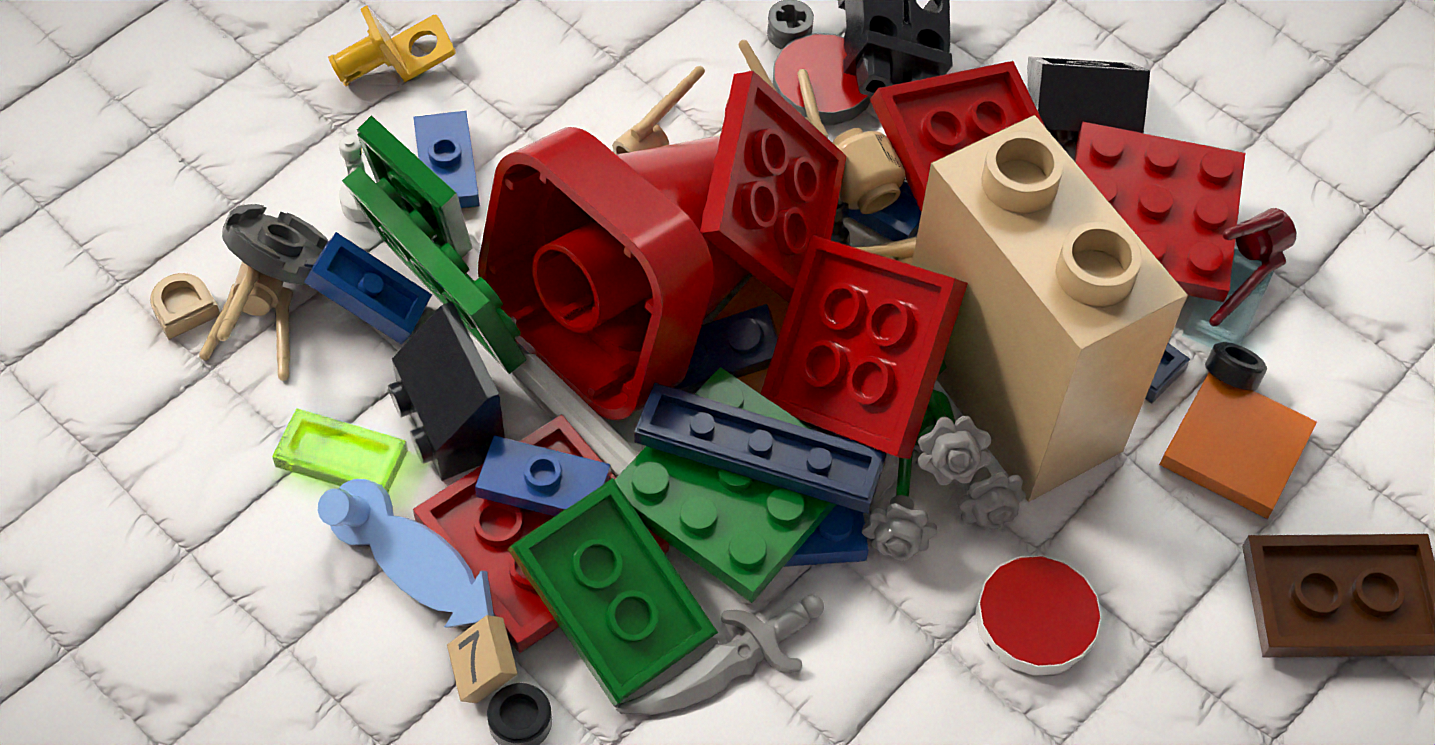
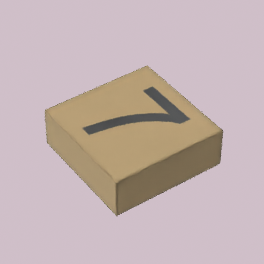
(481, 659)

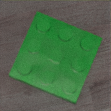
(719, 518)

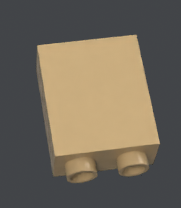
(1056, 307)

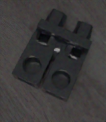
(895, 41)

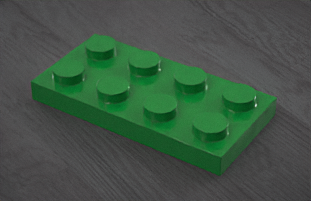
(438, 267)

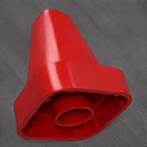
(606, 261)

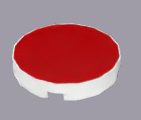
(1038, 615)

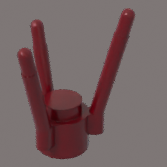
(1262, 240)

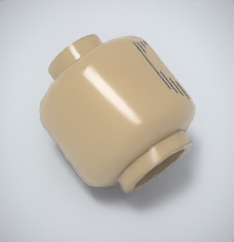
(870, 171)

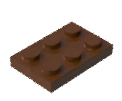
(1342, 594)

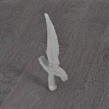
(729, 660)

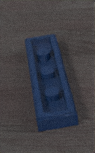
(760, 447)

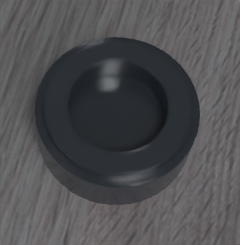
(1236, 366)
(519, 715)

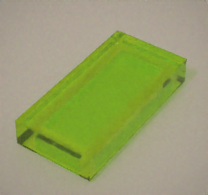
(338, 451)

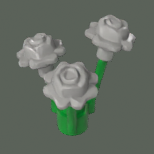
(950, 452)

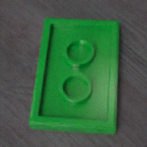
(416, 184)
(612, 591)

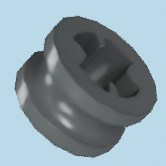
(789, 11)

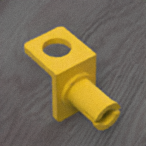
(396, 51)

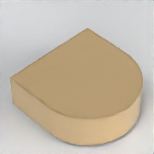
(182, 303)

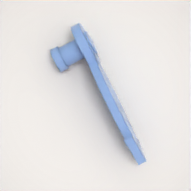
(407, 551)

